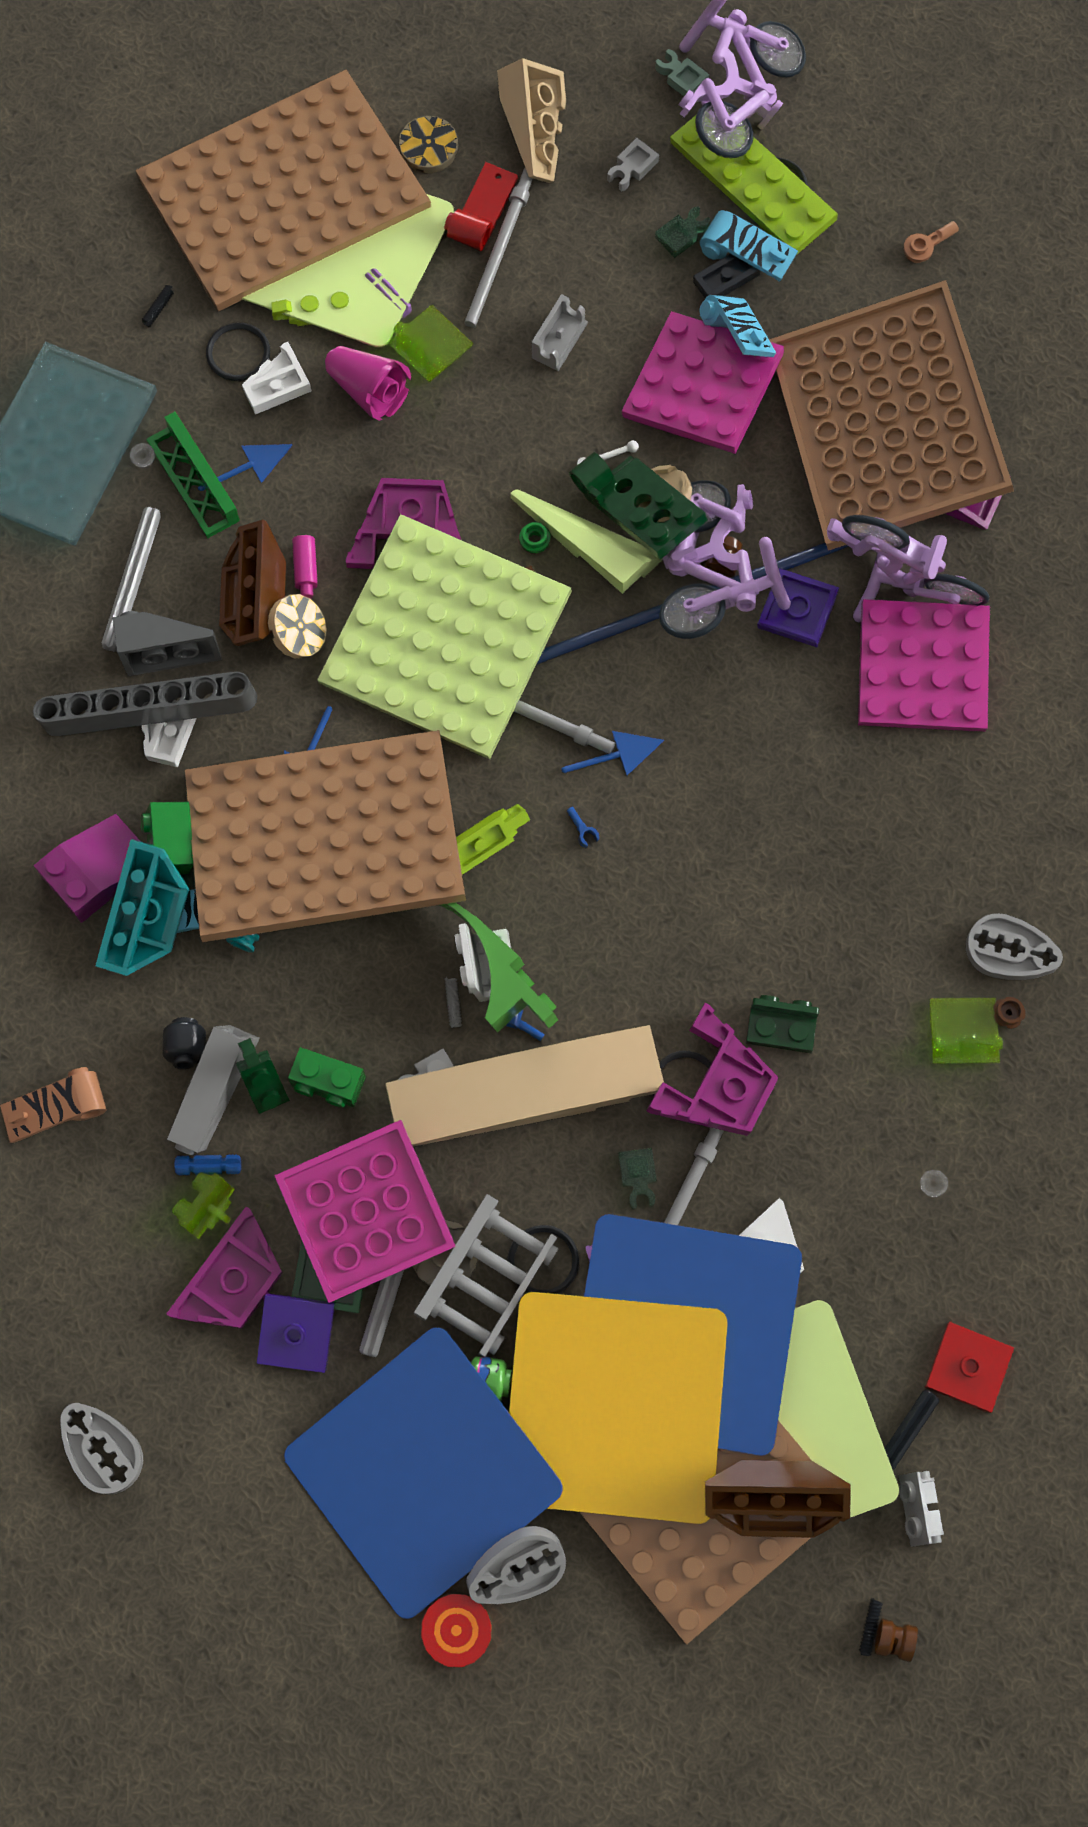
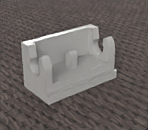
(558, 334)

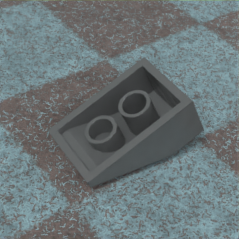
(160, 643)

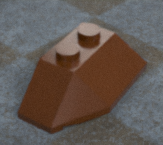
(251, 583)
(777, 1498)

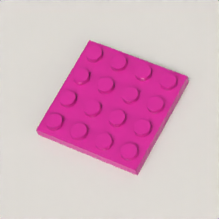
(700, 384)
(924, 665)
(365, 1211)

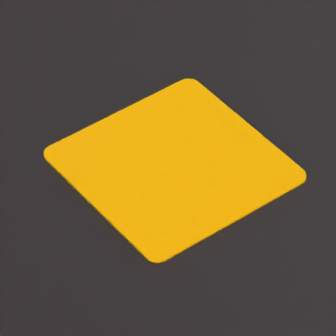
(621, 1401)

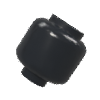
(183, 1042)

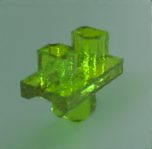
(208, 1205)

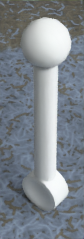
(632, 447)

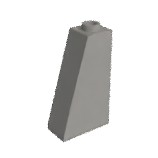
(209, 1089)

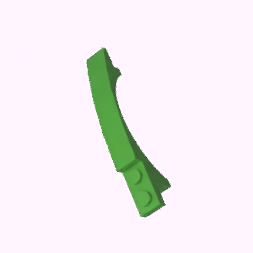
(509, 989)

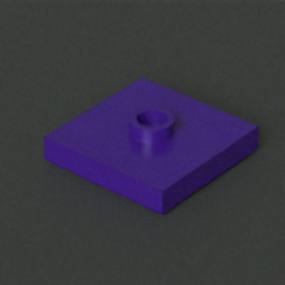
(808, 610)
(295, 1333)

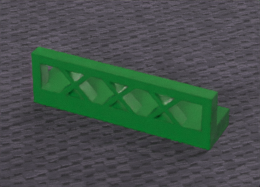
(201, 468)

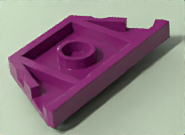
(231, 1278)

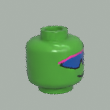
(495, 1374)

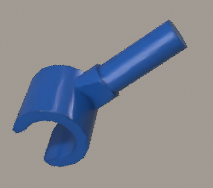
(582, 828)
(516, 1023)

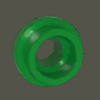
(534, 529)

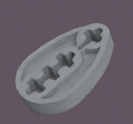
(1011, 931)
(87, 1465)
(531, 1579)

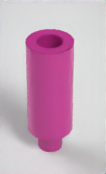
(305, 564)

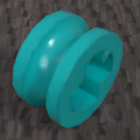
(244, 942)

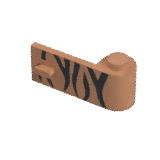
(65, 1100)

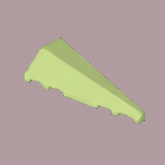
(610, 554)

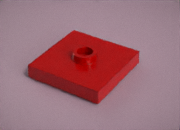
(969, 1367)

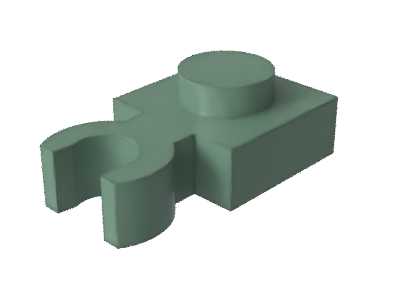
(683, 75)

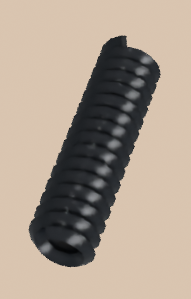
(157, 306)
(870, 1627)

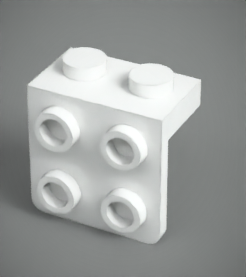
(476, 970)

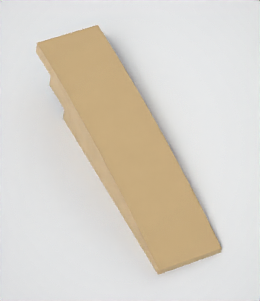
(527, 1086)

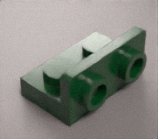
(782, 1024)

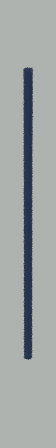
(653, 613)

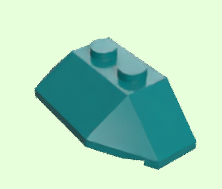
(143, 910)

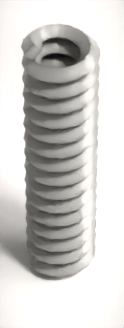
(453, 1003)

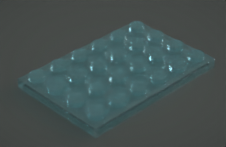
(66, 440)

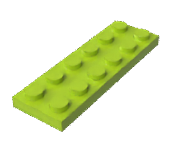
(761, 189)

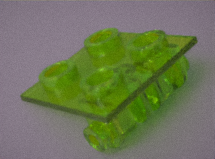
(429, 343)
(964, 1031)

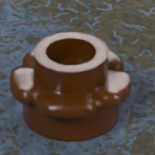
(1014, 1006)

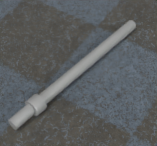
(518, 199)
(582, 734)
(704, 1154)

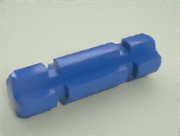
(207, 1164)

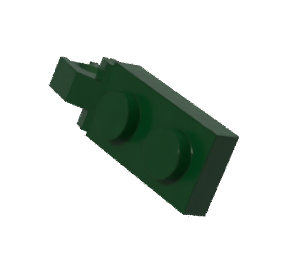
(260, 1078)

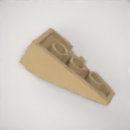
(532, 103)

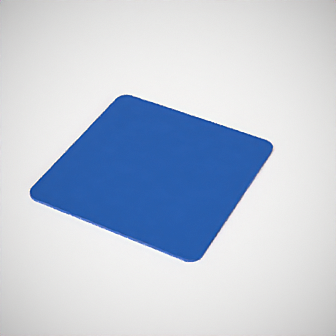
(736, 1274)
(422, 1472)

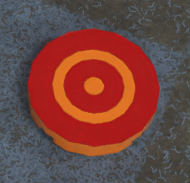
(456, 1630)

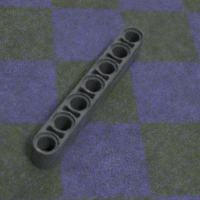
(132, 697)

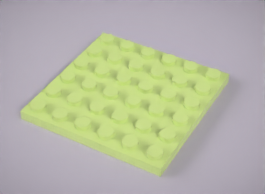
(445, 636)

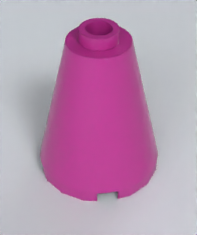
(369, 379)

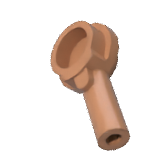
(920, 247)

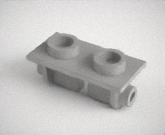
(916, 1492)

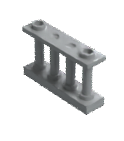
(453, 1276)

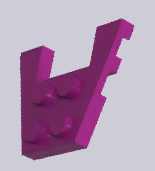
(414, 498)
(731, 1089)

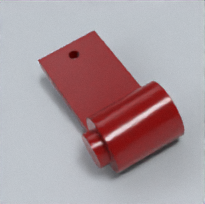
(483, 208)

